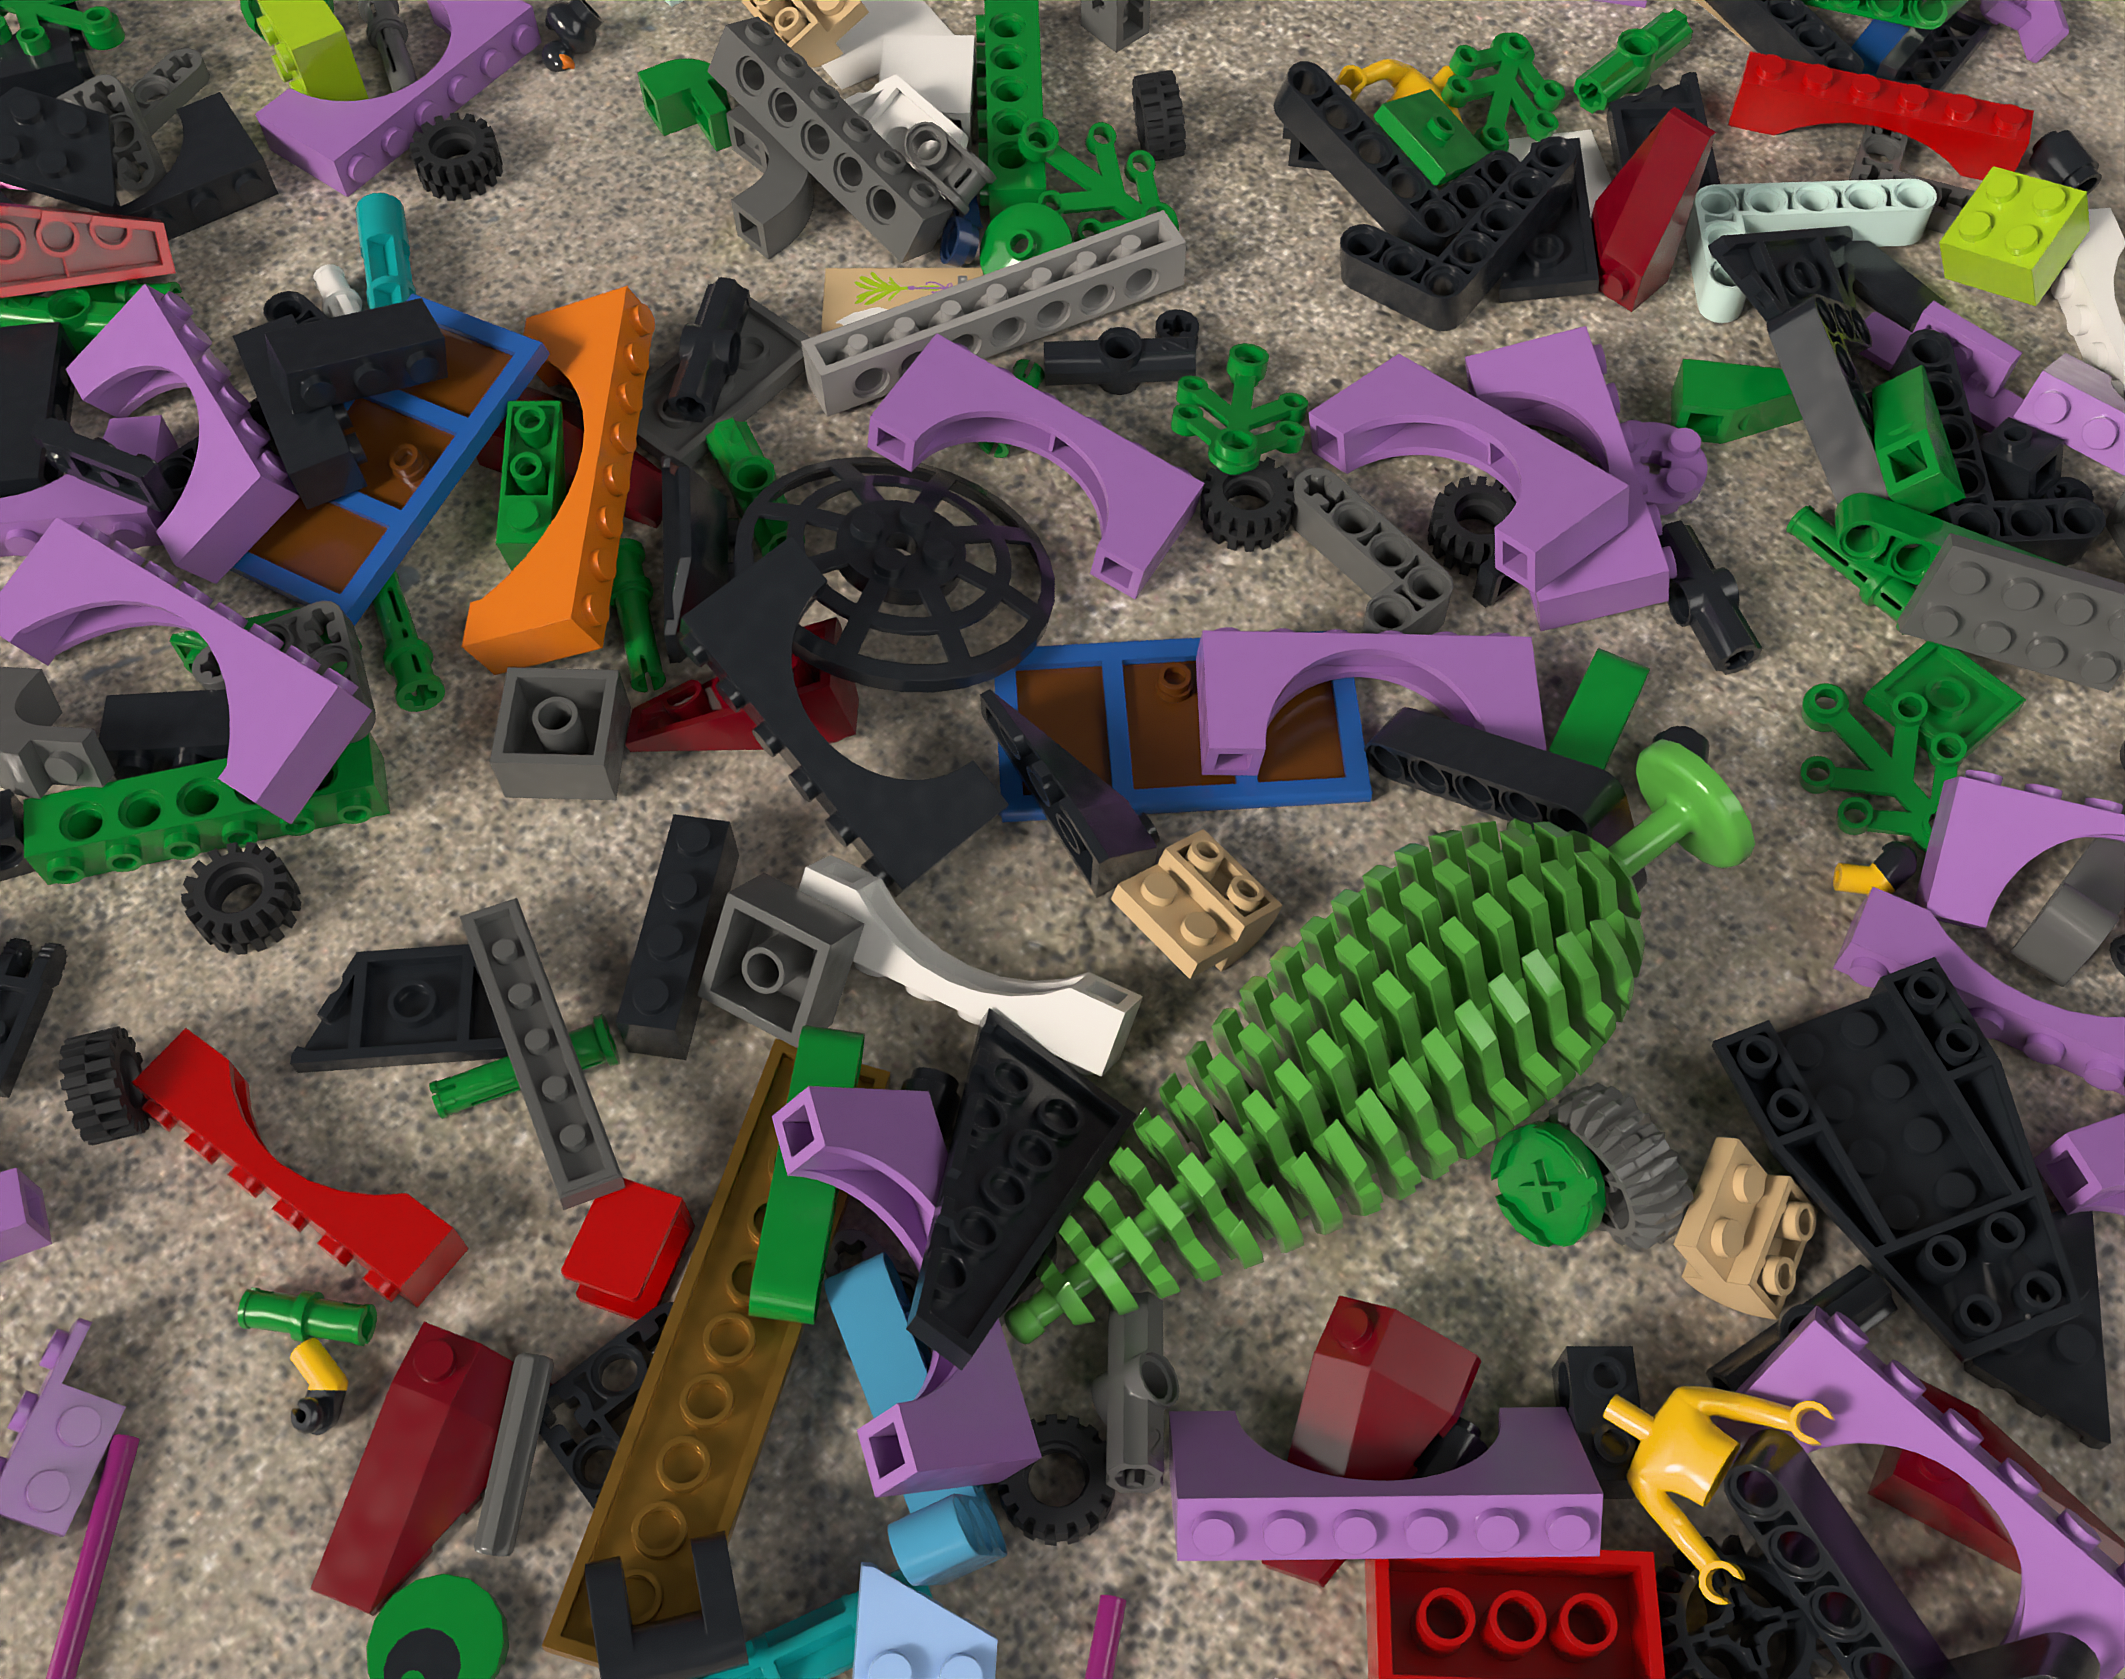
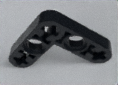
(598, 1405)

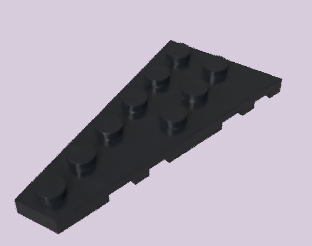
(1013, 1172)

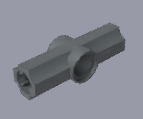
(1134, 1397)

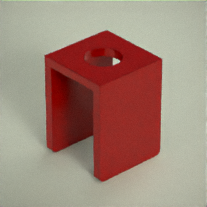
(629, 1249)

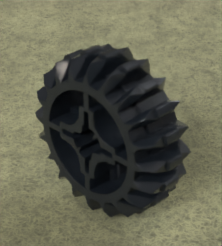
(1751, 1657)

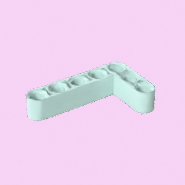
(1876, 210)

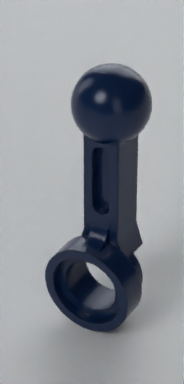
(961, 236)

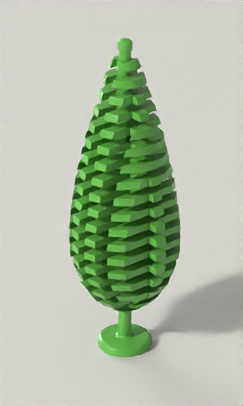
(1394, 1037)

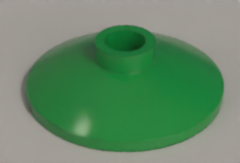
(1029, 221)

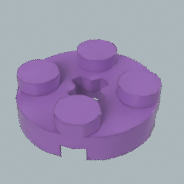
(1681, 462)

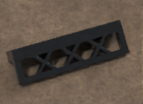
(1917, 48)

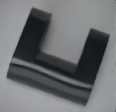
(675, 1646)

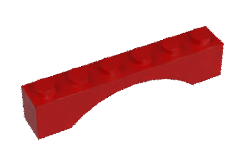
(1963, 130)
(387, 1234)

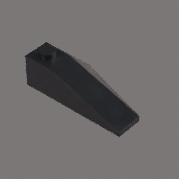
(1084, 811)

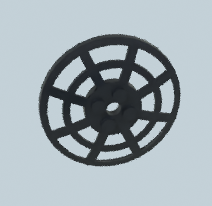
(871, 563)

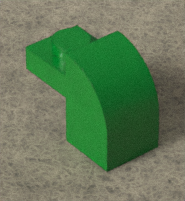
(685, 95)

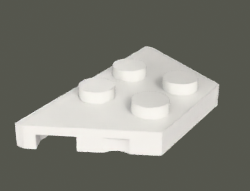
(895, 108)

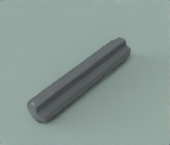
(513, 1455)

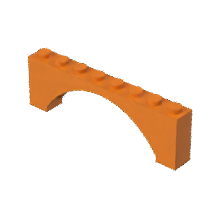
(563, 587)

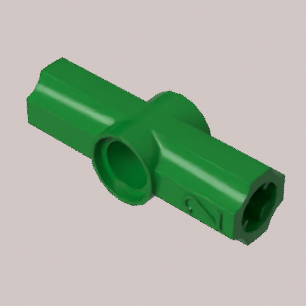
(1633, 61)
(71, 307)
(746, 475)

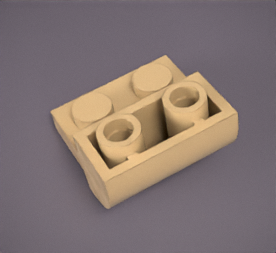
(810, 25)
(1198, 905)
(1744, 1232)

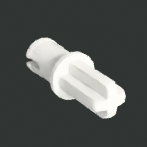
(336, 292)

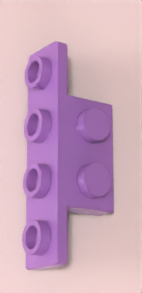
(2038, 23)
(1981, 359)
(57, 1442)

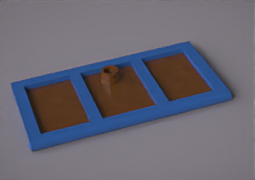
(416, 452)
(1136, 726)

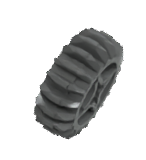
(1639, 1169)

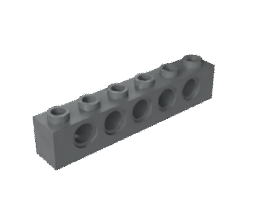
(829, 139)

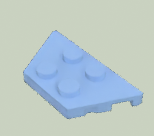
(915, 1636)

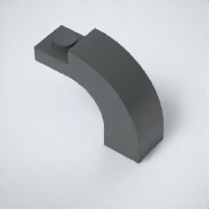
(781, 201)
(33, 750)

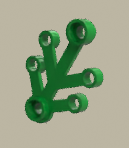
(97, 23)
(1510, 56)
(1105, 189)
(1235, 447)
(1885, 774)

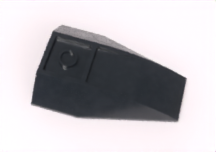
(1915, 1154)

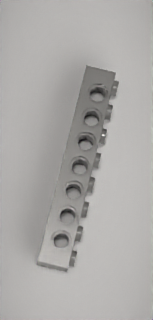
(998, 309)

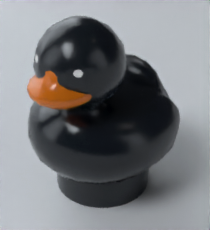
(576, 26)

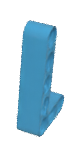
(946, 1528)

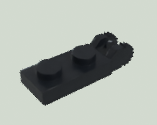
(103, 464)
(24, 1001)

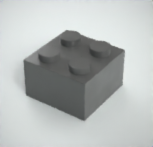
(561, 733)
(779, 958)

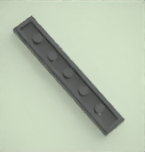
(542, 1055)

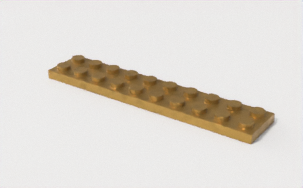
(702, 1398)

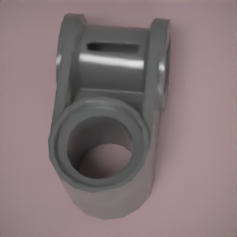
(953, 170)

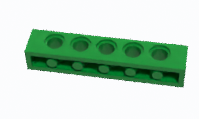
(1012, 97)
(184, 815)

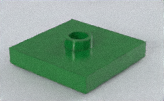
(1430, 136)
(1958, 696)

